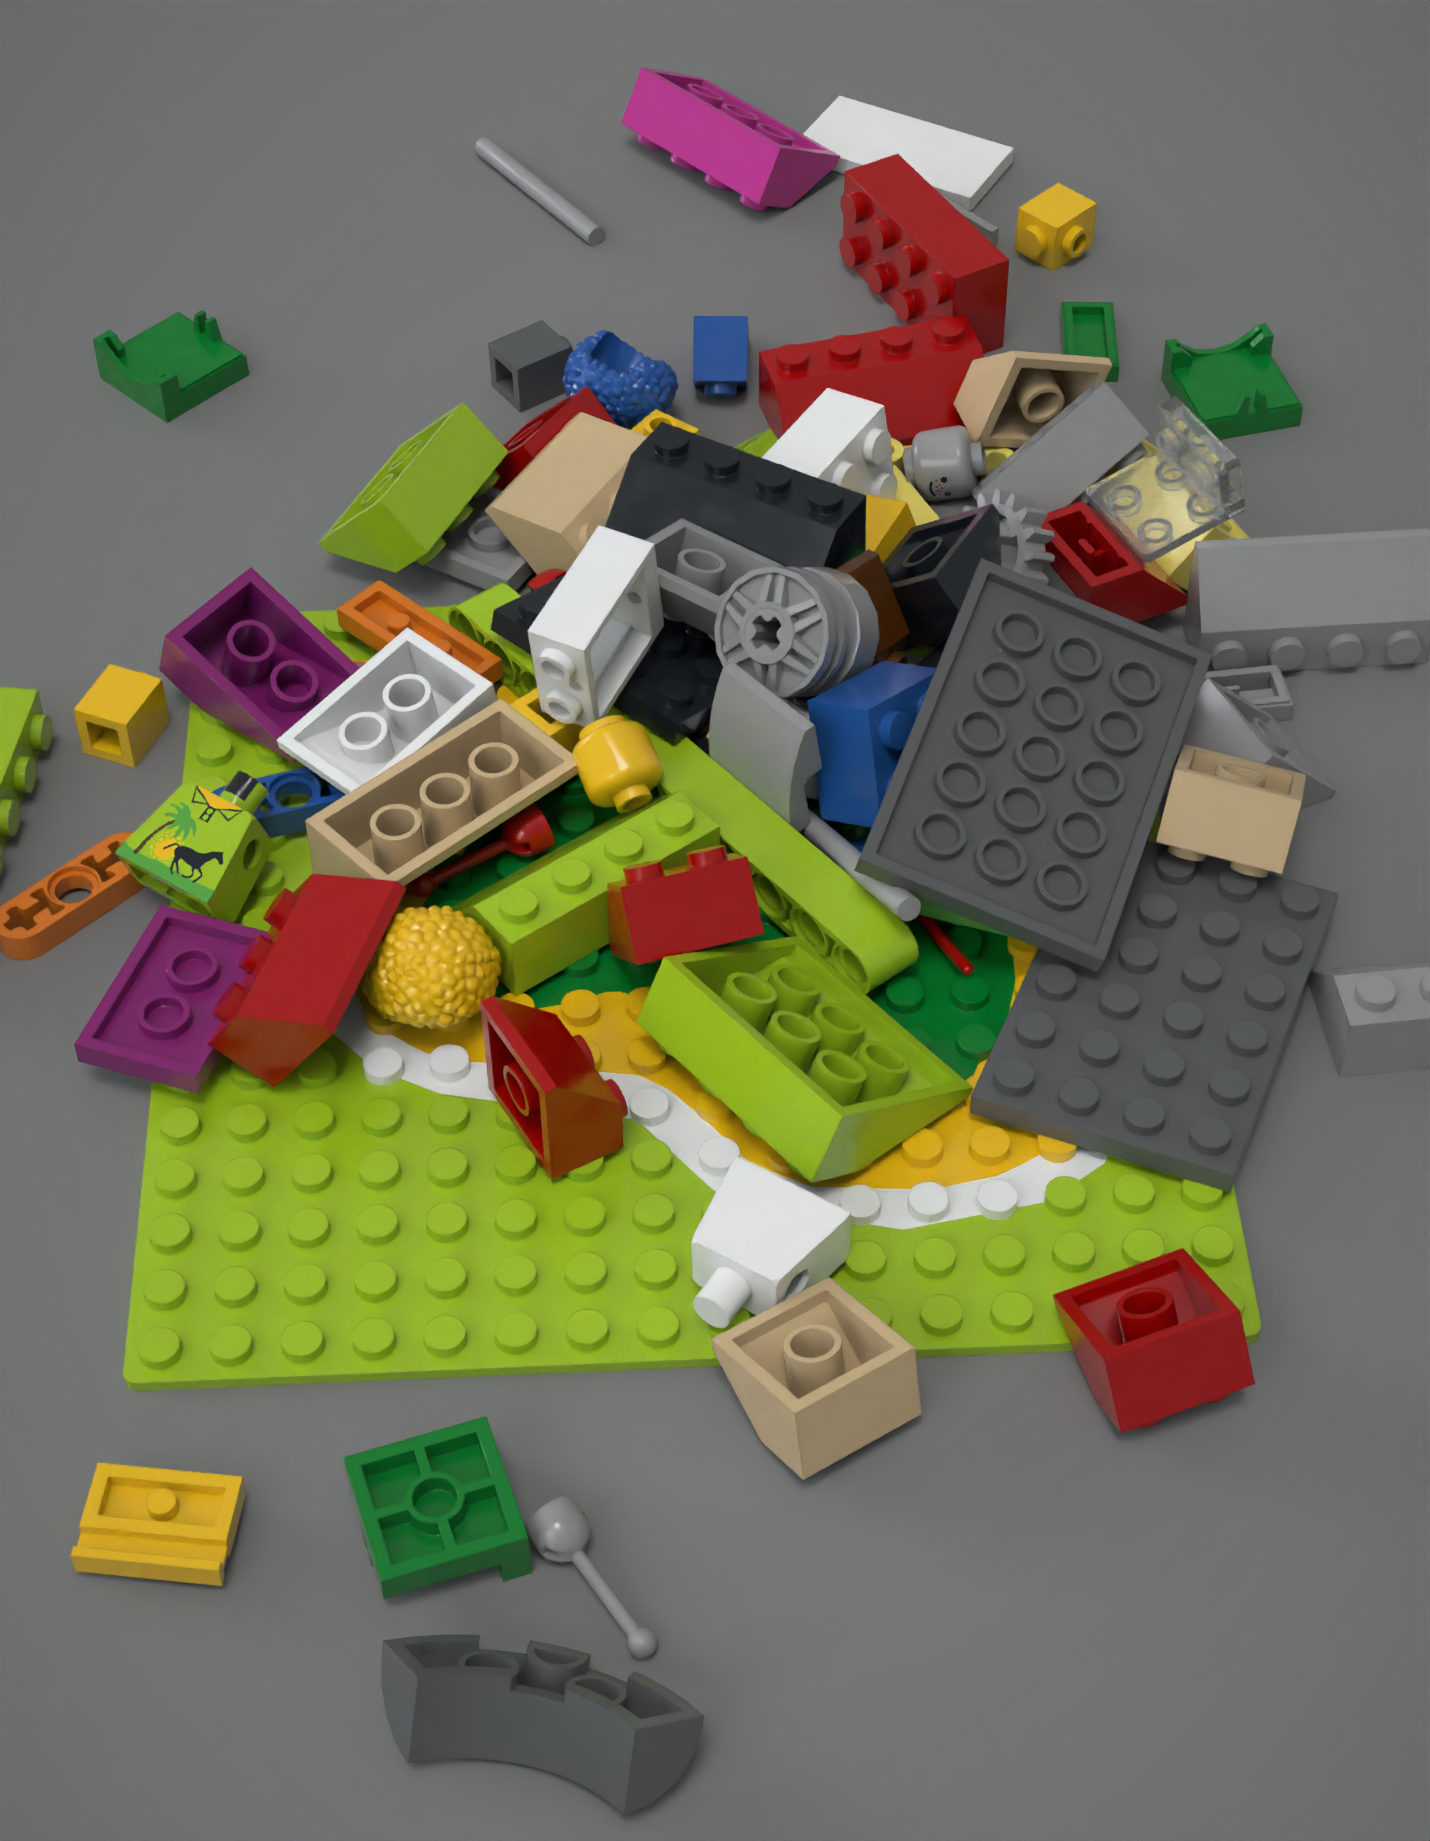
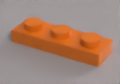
(383, 613)

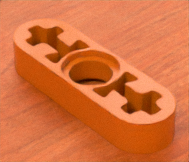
(40, 921)

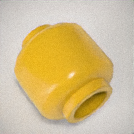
(617, 763)

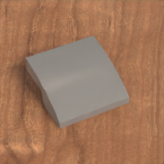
(763, 744)

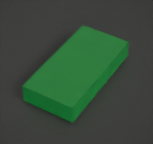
(1090, 331)

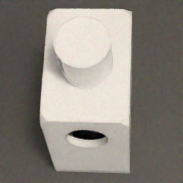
(763, 1243)

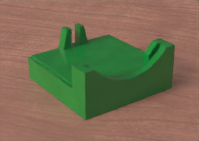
(171, 364)
(1234, 386)
(437, 1508)

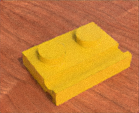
(159, 1524)

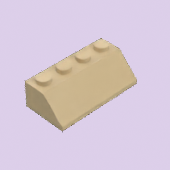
(438, 798)

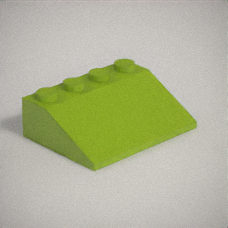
(798, 1053)

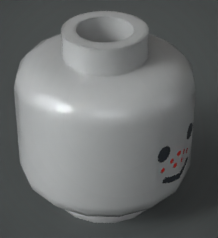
(944, 463)

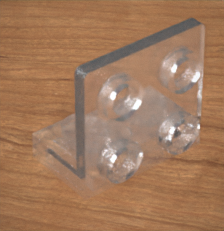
(1173, 491)

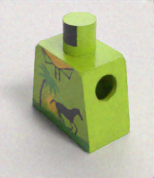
(202, 847)

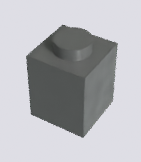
(529, 365)

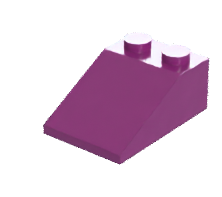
(253, 660)

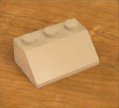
(565, 492)

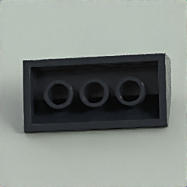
(739, 498)

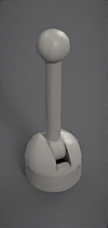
(561, 1535)

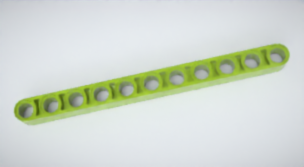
(789, 874)

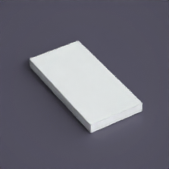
(948, 159)

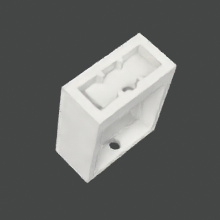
(596, 627)

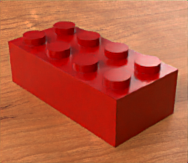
(921, 250)

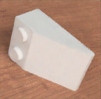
(386, 712)

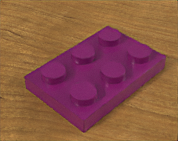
(163, 1000)

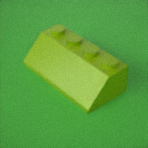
(559, 904)

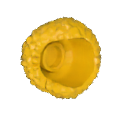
(432, 968)

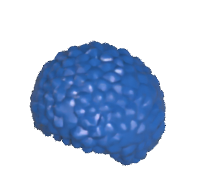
(620, 378)

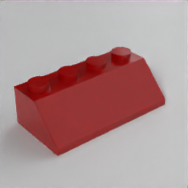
(905, 368)

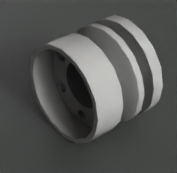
(797, 628)

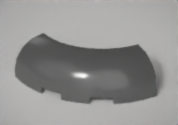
(538, 1713)

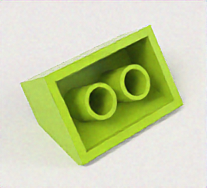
(419, 494)

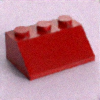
(302, 972)

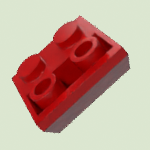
(1105, 568)

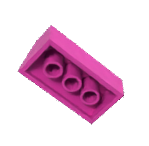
(725, 139)

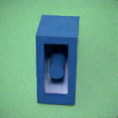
(720, 354)

